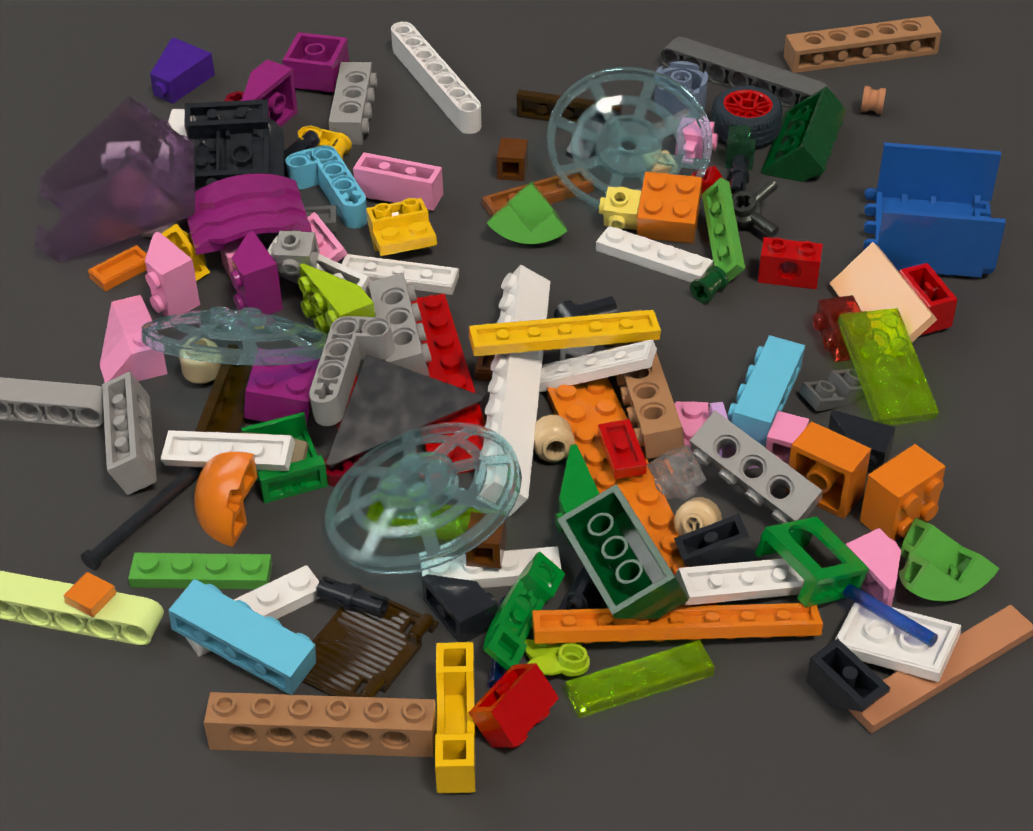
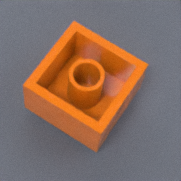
(669, 207)
(833, 465)
(902, 491)

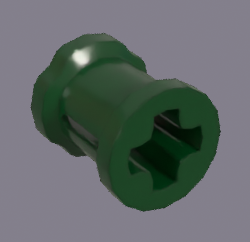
(705, 287)

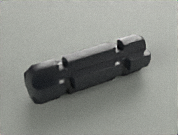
(310, 139)

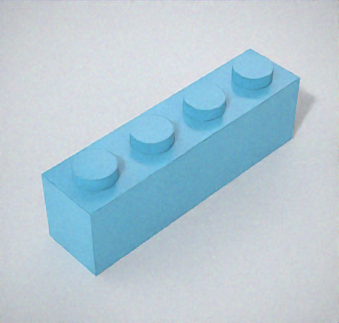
(766, 387)
(243, 636)

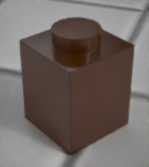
(512, 159)
(490, 551)

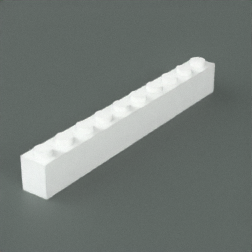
(515, 384)

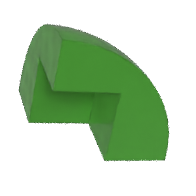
(528, 218)
(941, 567)

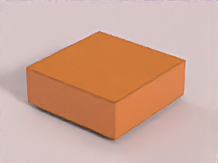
(89, 594)

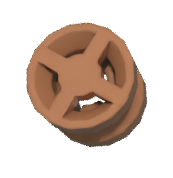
(873, 100)

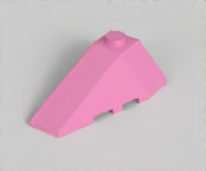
(123, 345)

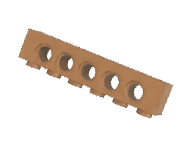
(861, 44)
(650, 407)
(321, 724)

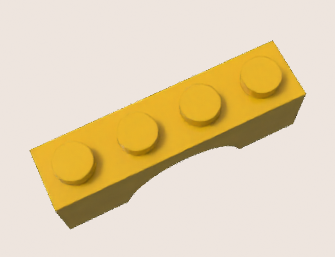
(454, 724)

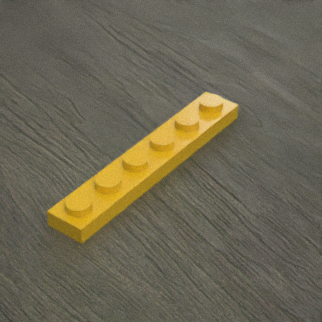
(564, 332)

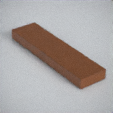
(551, 188)

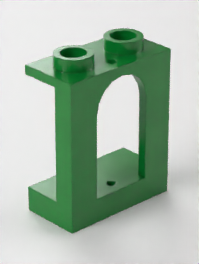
(303, 474)
(820, 583)

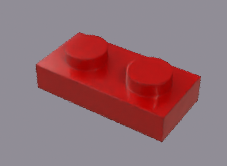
(622, 449)

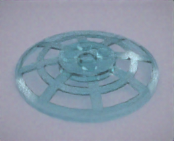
(627, 129)
(235, 325)
(408, 498)

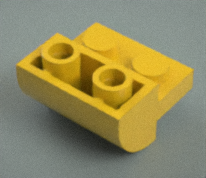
(400, 226)

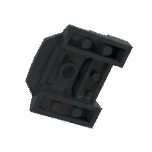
(233, 140)

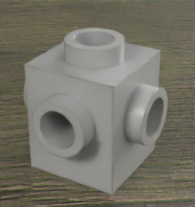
(294, 249)

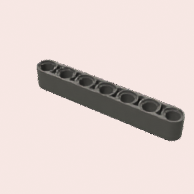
(735, 70)

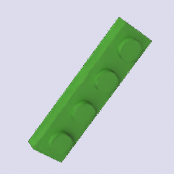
(723, 228)
(180, 569)

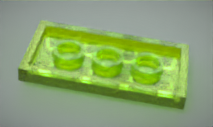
(887, 366)

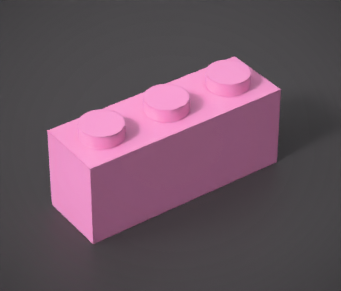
(398, 179)

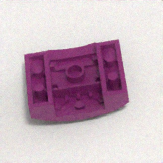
(243, 205)

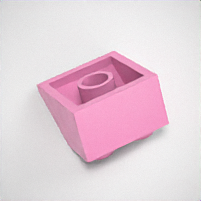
(170, 277)

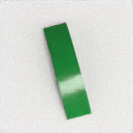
(514, 617)

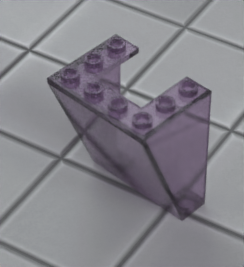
(118, 183)

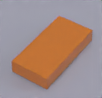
(119, 268)

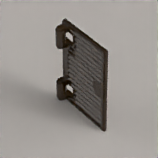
(366, 650)

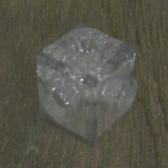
(677, 473)

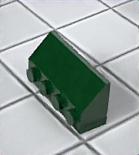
(806, 138)
(622, 557)

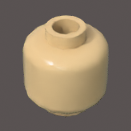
(200, 371)
(553, 438)
(700, 508)

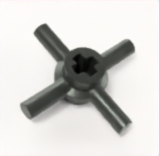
(748, 209)

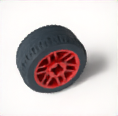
(748, 107)

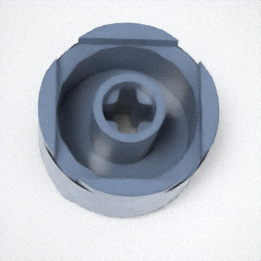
(687, 75)

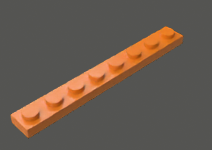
(680, 623)

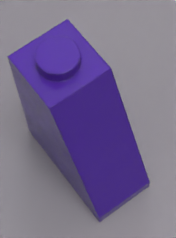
(180, 70)

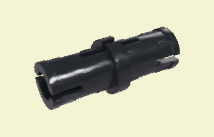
(739, 174)
(352, 597)

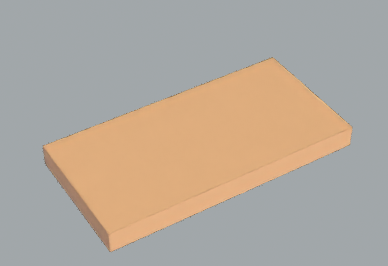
(880, 286)

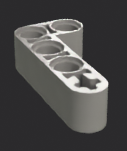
(345, 346)

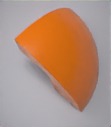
(221, 494)

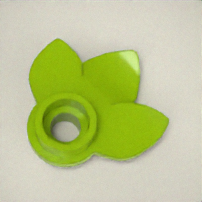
(559, 658)

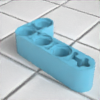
(326, 168)

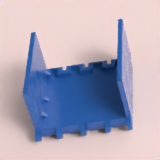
(936, 209)

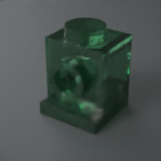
(740, 143)

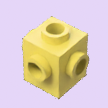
(620, 207)

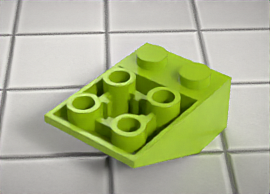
(331, 298)

